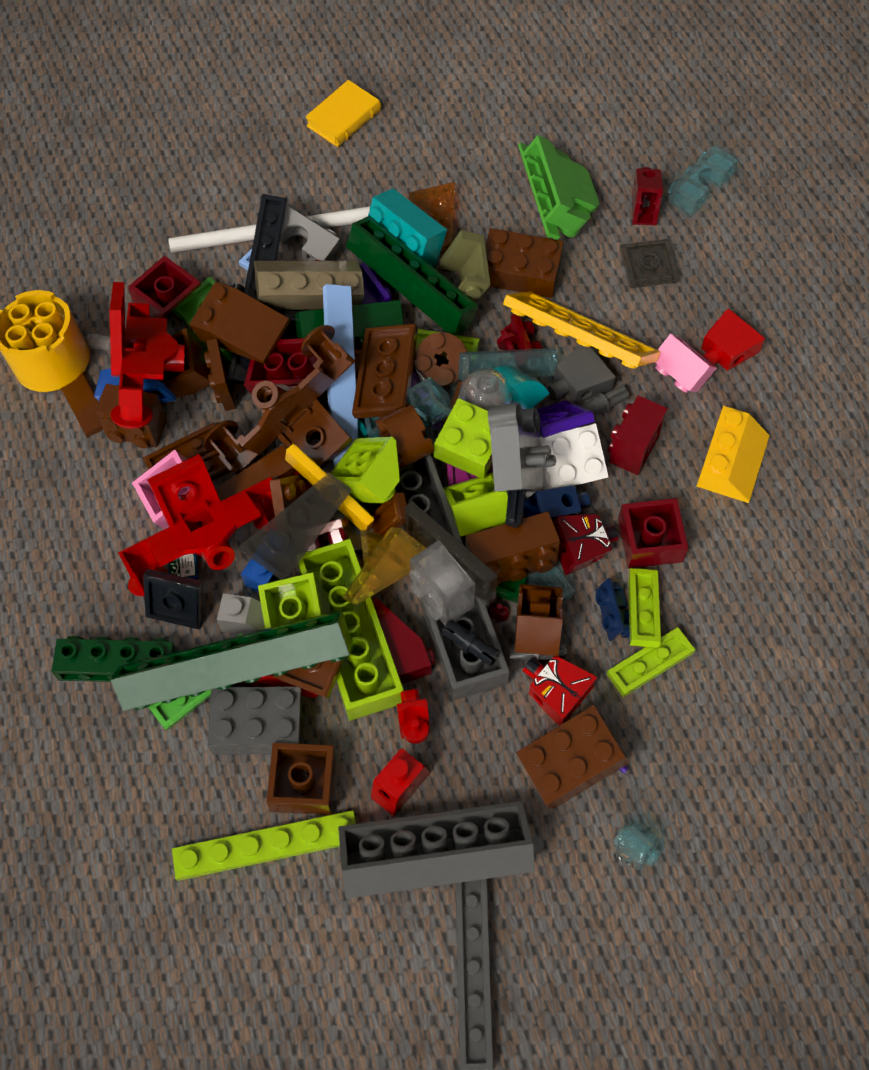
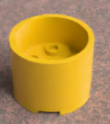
(42, 341)

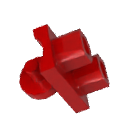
(413, 717)

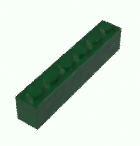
(411, 276)

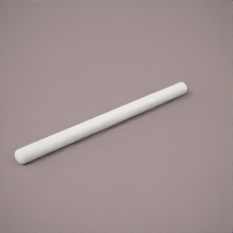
(247, 233)

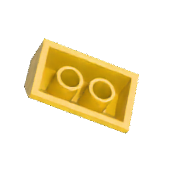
(734, 455)

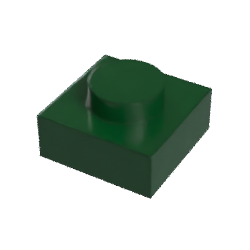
(510, 589)

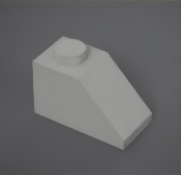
(240, 614)

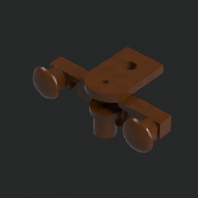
(291, 411)

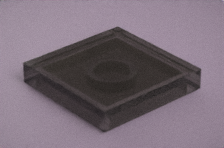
(649, 263)

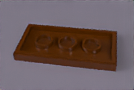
(385, 370)

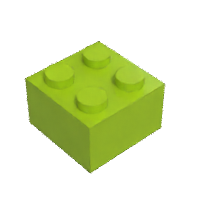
(466, 439)
(476, 504)

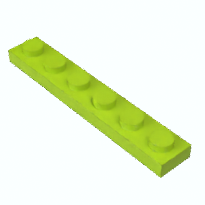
(259, 846)

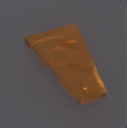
(439, 205)

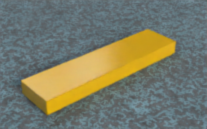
(314, 473)

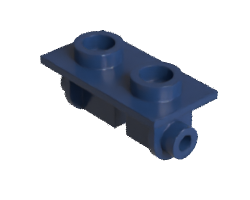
(611, 598)

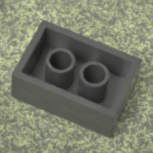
(253, 719)

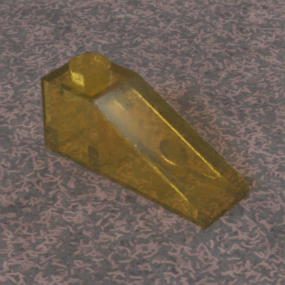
(385, 565)

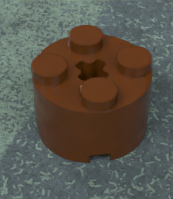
(438, 346)
(409, 433)

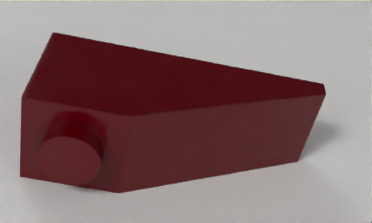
(405, 646)

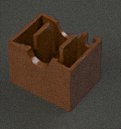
(539, 620)

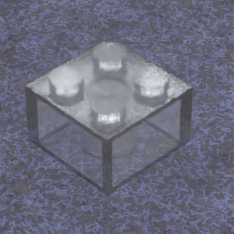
(441, 583)

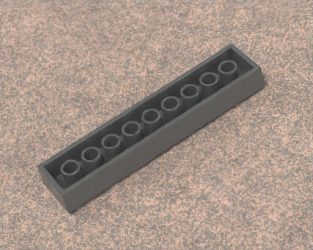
(462, 671)

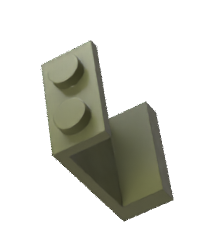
(469, 259)

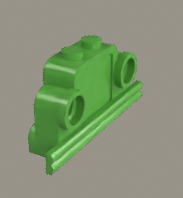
(559, 188)

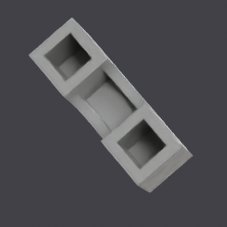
(320, 243)

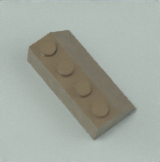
(301, 283)

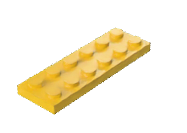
(585, 330)

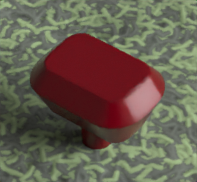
(498, 611)

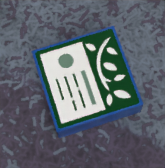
(185, 566)

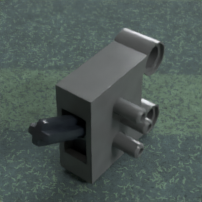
(517, 456)

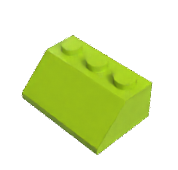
(370, 469)
(289, 600)

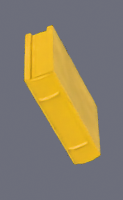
(343, 113)

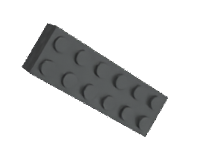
(435, 849)

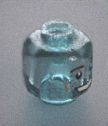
(637, 846)

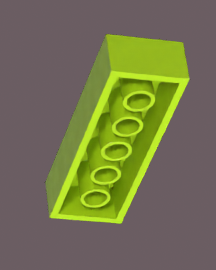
(368, 675)

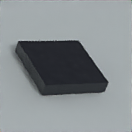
(173, 599)

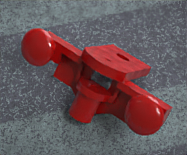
(137, 354)
(195, 521)

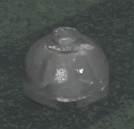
(485, 388)

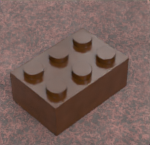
(523, 262)
(517, 551)
(572, 757)

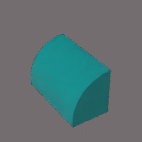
(524, 388)

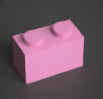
(683, 364)

